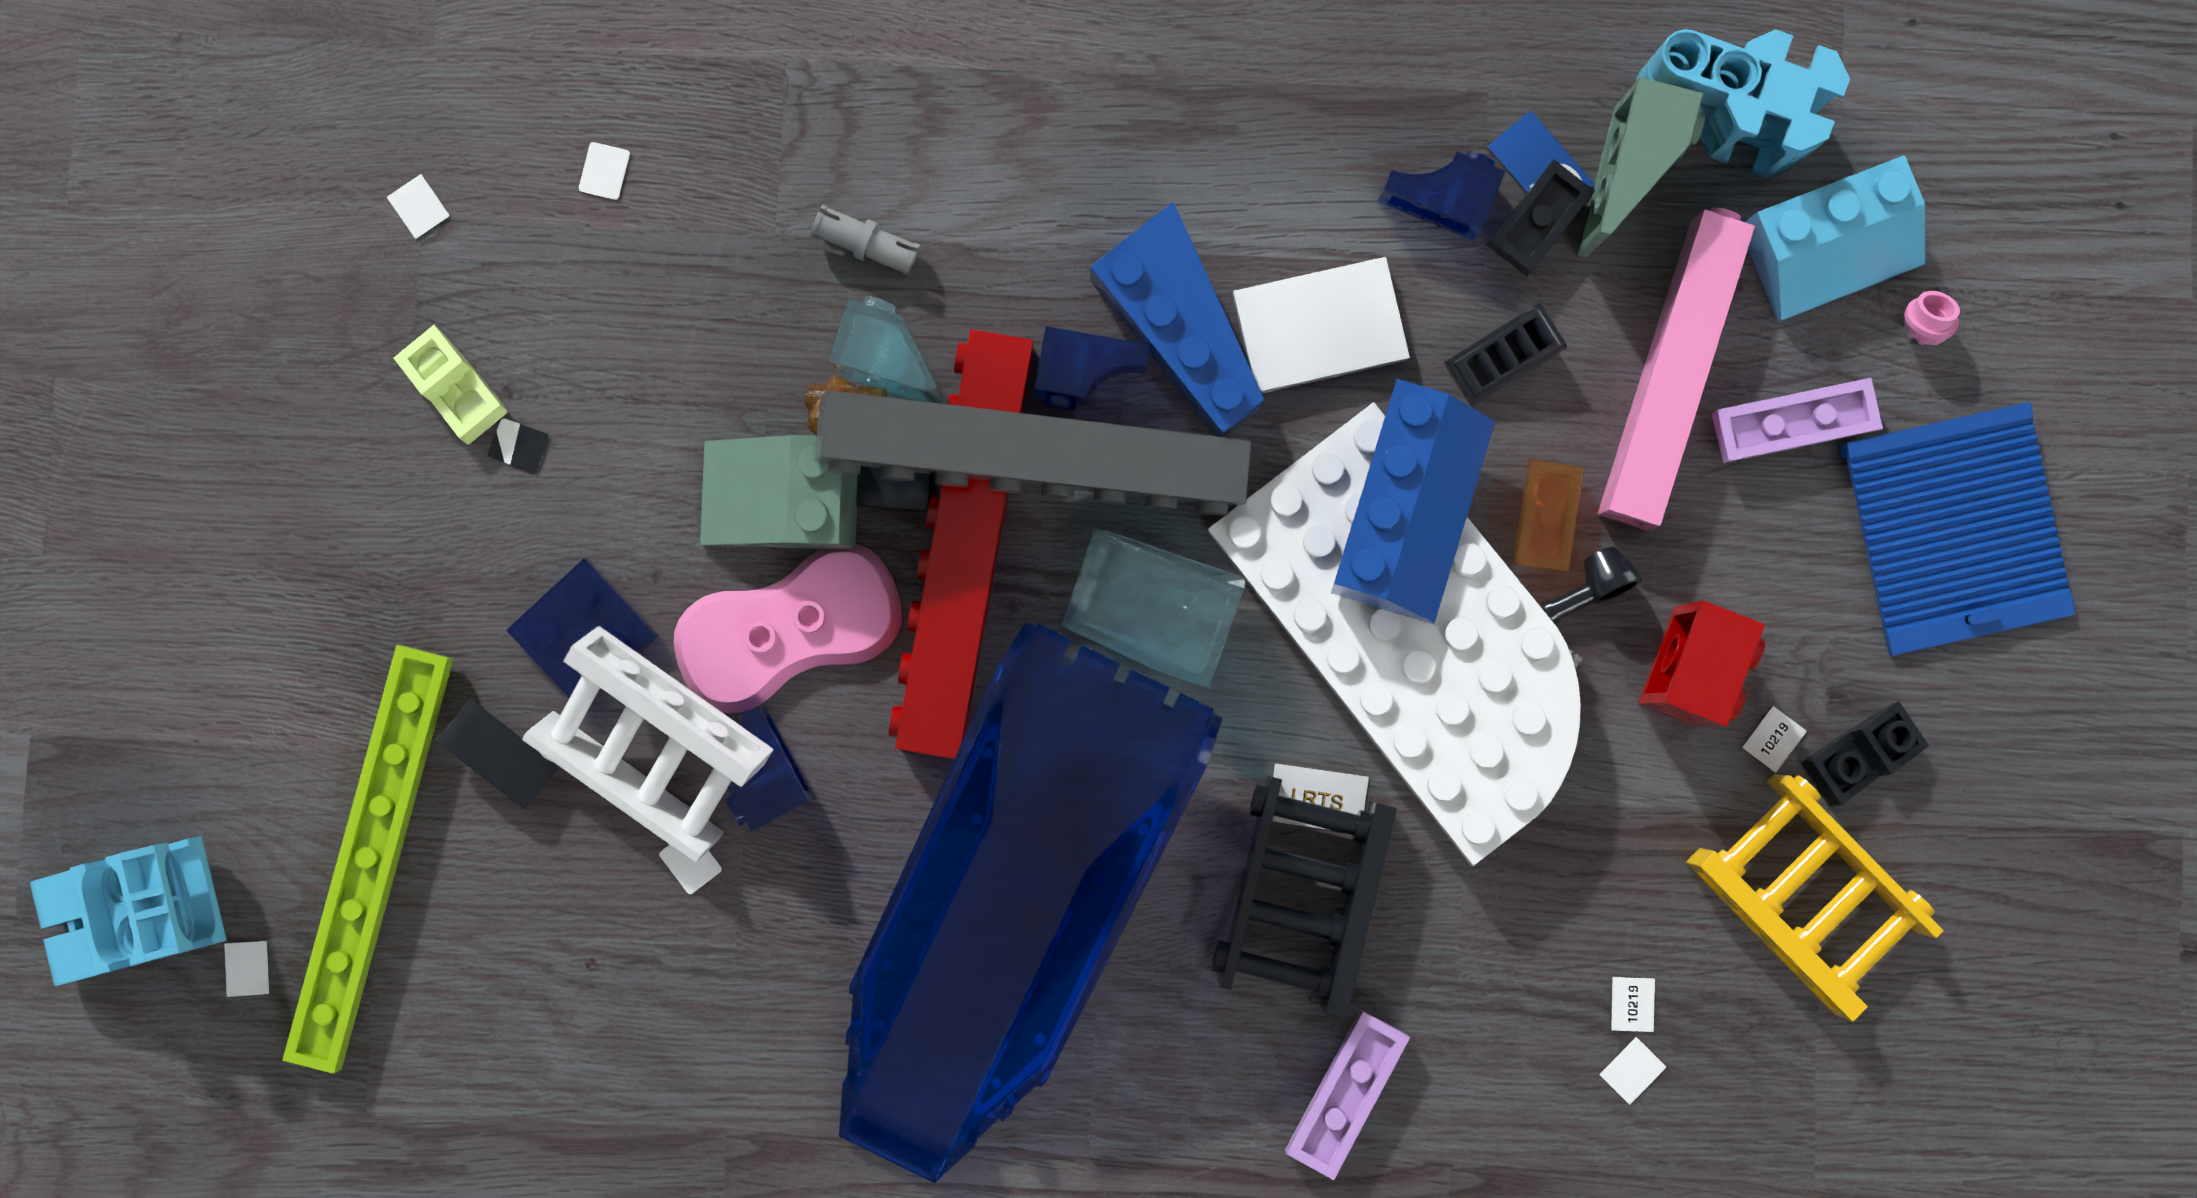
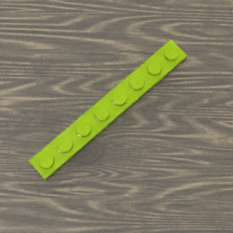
(368, 859)

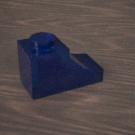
(1451, 197)
(1079, 362)
(776, 786)

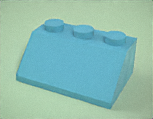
(1839, 238)

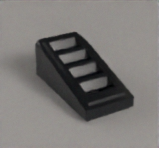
(1543, 329)

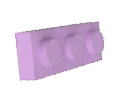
(1797, 420)
(1347, 1094)

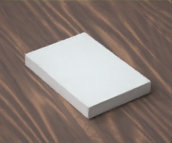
(1321, 325)

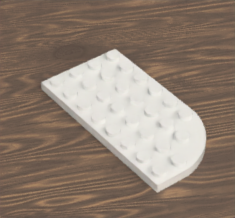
(1462, 709)

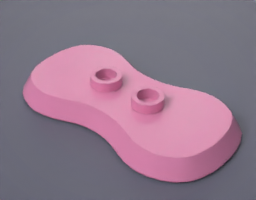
(751, 642)

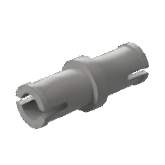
(865, 240)

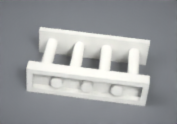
(673, 710)

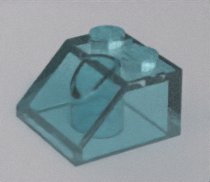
(880, 352)

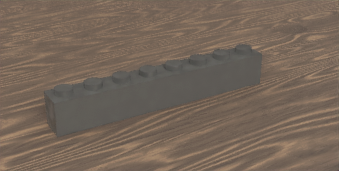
(1030, 450)

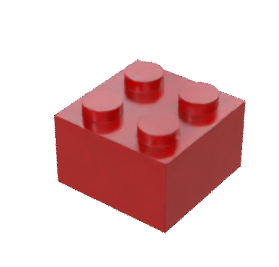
(1703, 665)

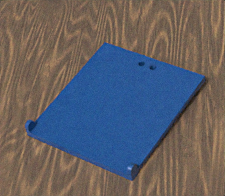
(1958, 528)

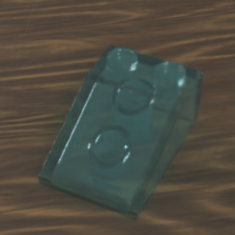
(1154, 606)

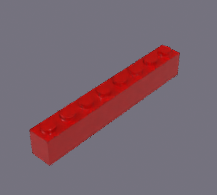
(959, 565)

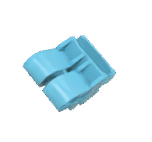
(1753, 94)
(128, 910)

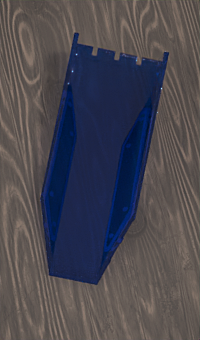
(1014, 896)

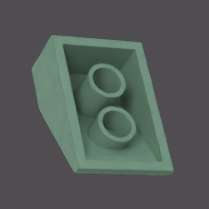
(1643, 140)
(775, 496)

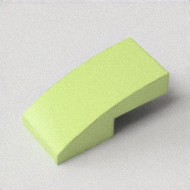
(451, 384)

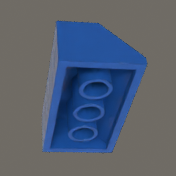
(1414, 503)

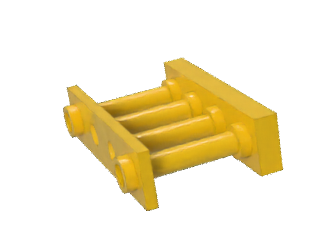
(1800, 946)

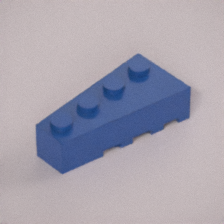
(1171, 305)

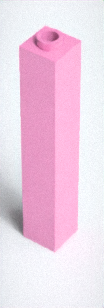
(1676, 369)

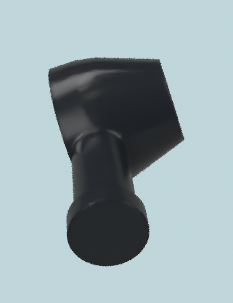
(1606, 575)

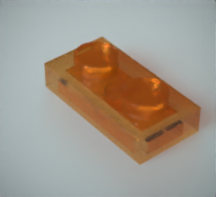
(1548, 516)

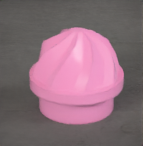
(1932, 318)

